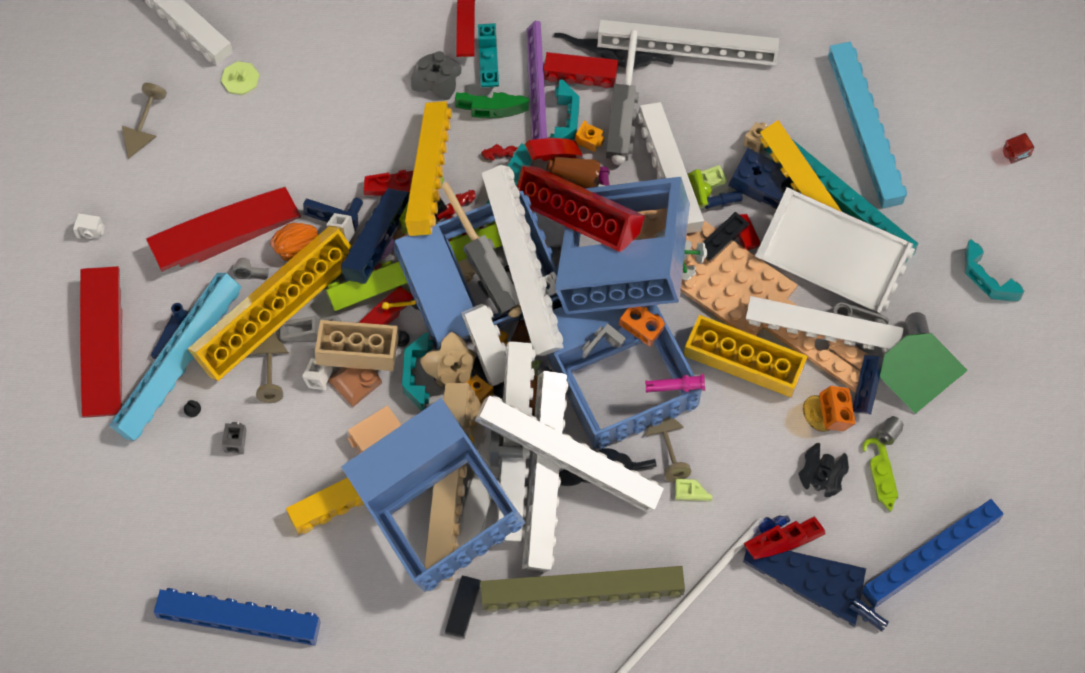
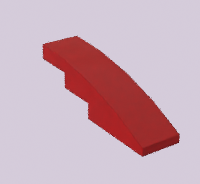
(465, 28)
(553, 147)
(384, 317)
(784, 539)

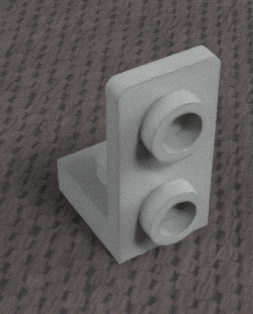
(612, 337)

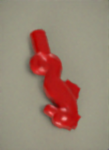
(498, 151)
(462, 198)

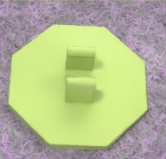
(240, 78)

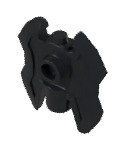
(822, 473)

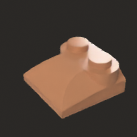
(355, 383)

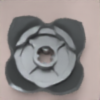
(440, 83)

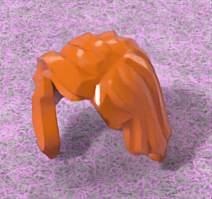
(292, 239)

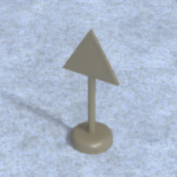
(136, 139)
(270, 392)
(676, 470)

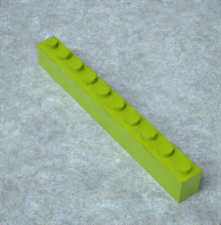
(392, 275)

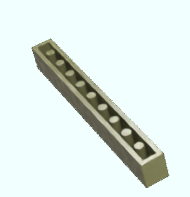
(582, 588)

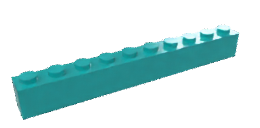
(850, 201)

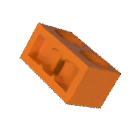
(638, 327)
(837, 408)

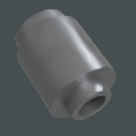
(890, 430)

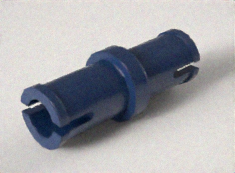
(724, 199)
(868, 614)

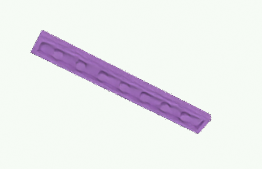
(536, 81)

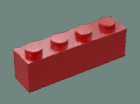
(580, 70)

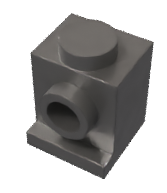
(233, 430)

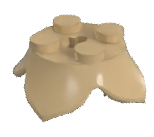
(451, 363)

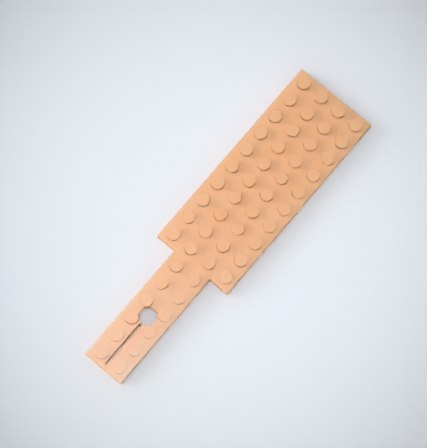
(726, 290)

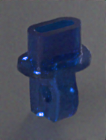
(771, 523)

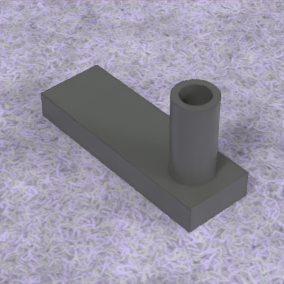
(502, 451)

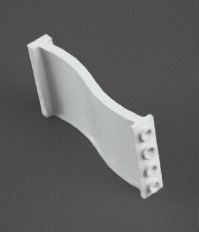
(835, 250)

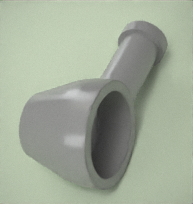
(243, 269)

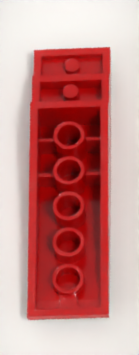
(222, 229)
(100, 341)

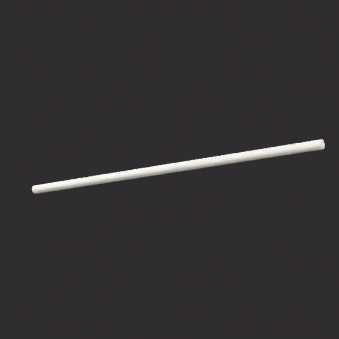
(690, 597)

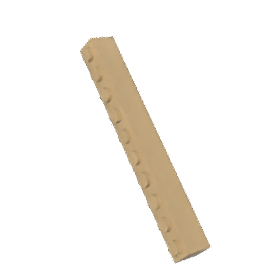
(447, 493)

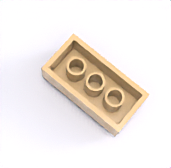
(356, 345)

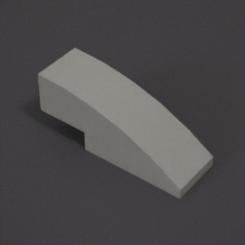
(303, 329)

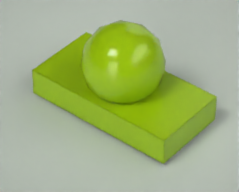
(700, 188)

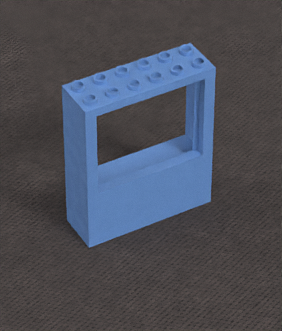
(644, 271)
(437, 277)
(577, 331)
(411, 463)

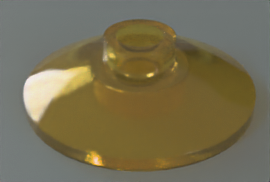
(813, 413)

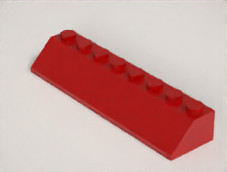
(580, 208)

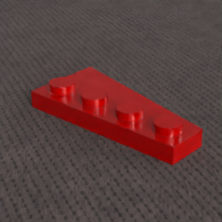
(378, 184)

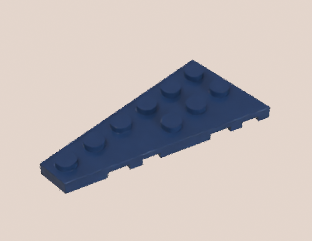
(815, 579)

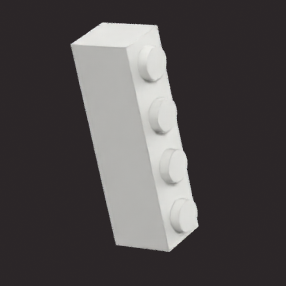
(486, 342)

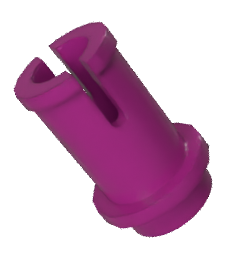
(603, 178)

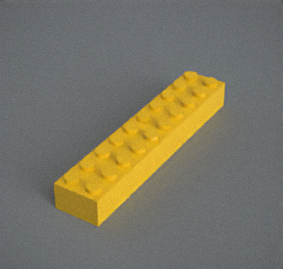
(271, 304)

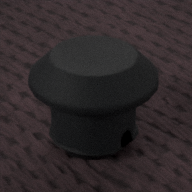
(403, 338)
(192, 408)

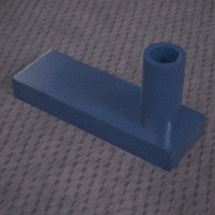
(325, 212)
(176, 319)
(867, 384)

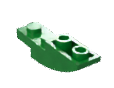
(498, 106)

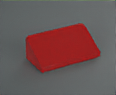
(749, 238)

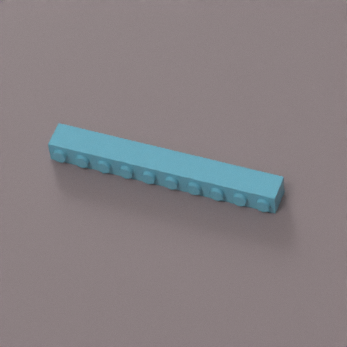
(867, 125)
(174, 357)

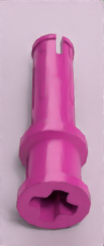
(685, 383)

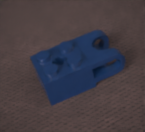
(760, 178)

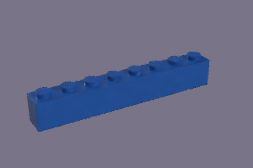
(932, 553)
(237, 617)

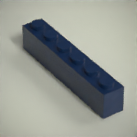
(375, 236)

